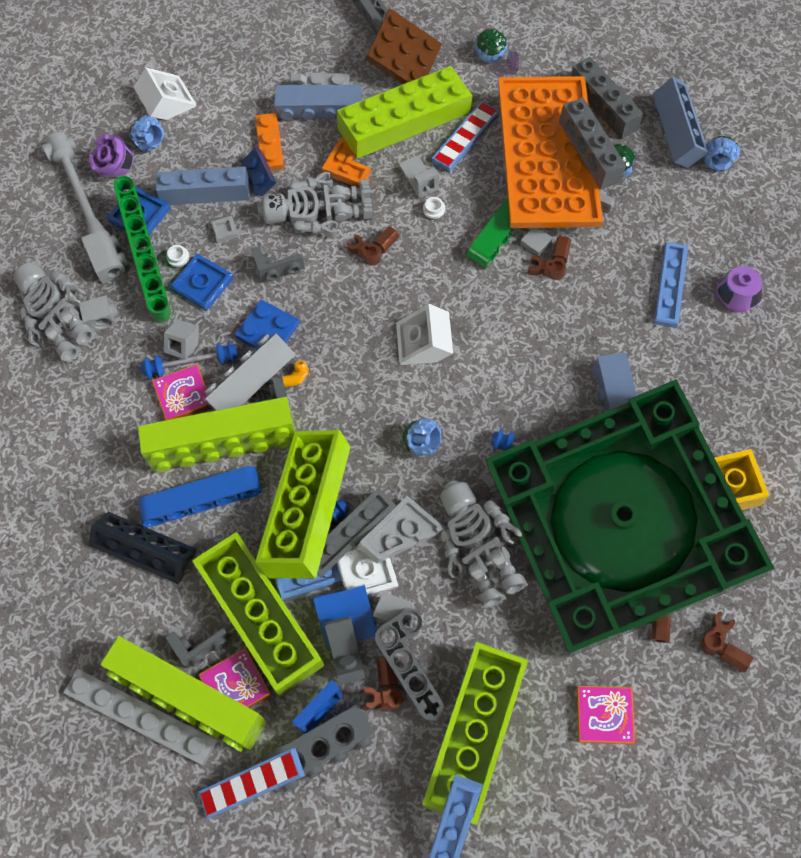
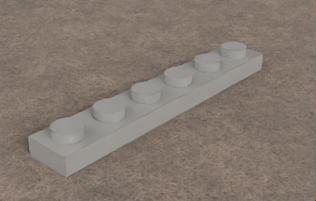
(140, 717)

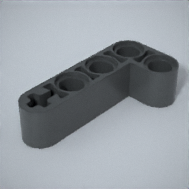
(413, 667)

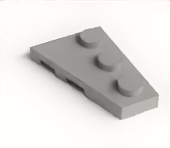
(399, 531)

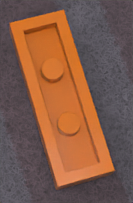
(269, 140)

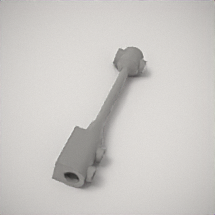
(99, 243)

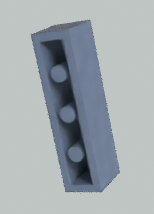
(314, 101)
(680, 123)
(203, 185)
(614, 380)

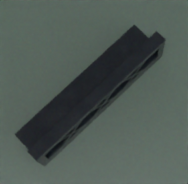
(138, 549)

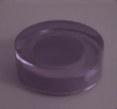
(512, 62)

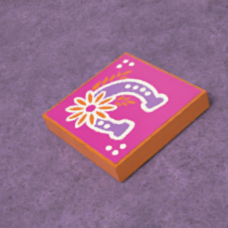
(181, 393)
(237, 679)
(605, 715)

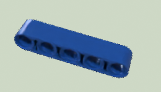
(199, 496)

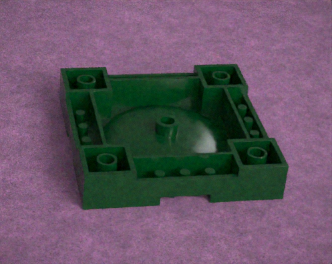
(614, 574)

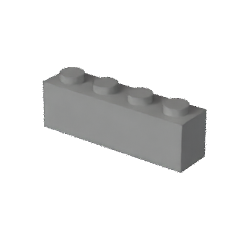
(250, 375)

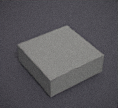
(224, 229)
(536, 241)

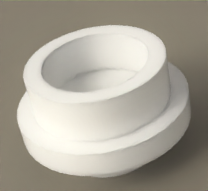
(433, 208)
(177, 256)

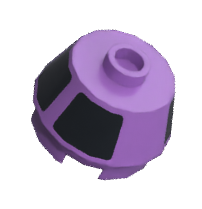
(111, 156)
(740, 289)

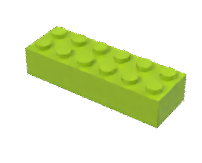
(404, 111)
(217, 434)
(303, 505)
(258, 614)
(188, 695)
(477, 725)

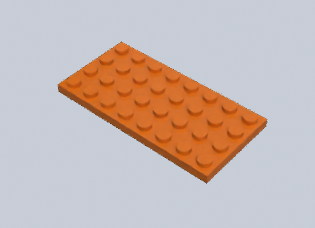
(542, 168)

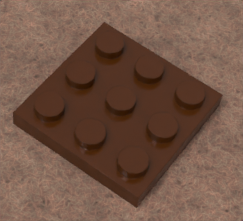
(402, 49)

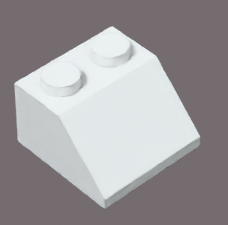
(163, 94)
(424, 336)

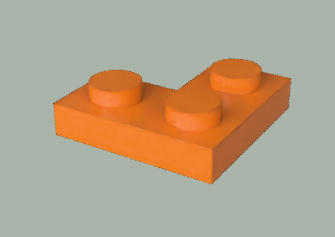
(343, 167)

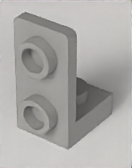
(420, 179)

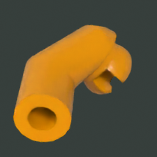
(298, 374)

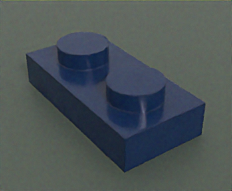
(258, 172)

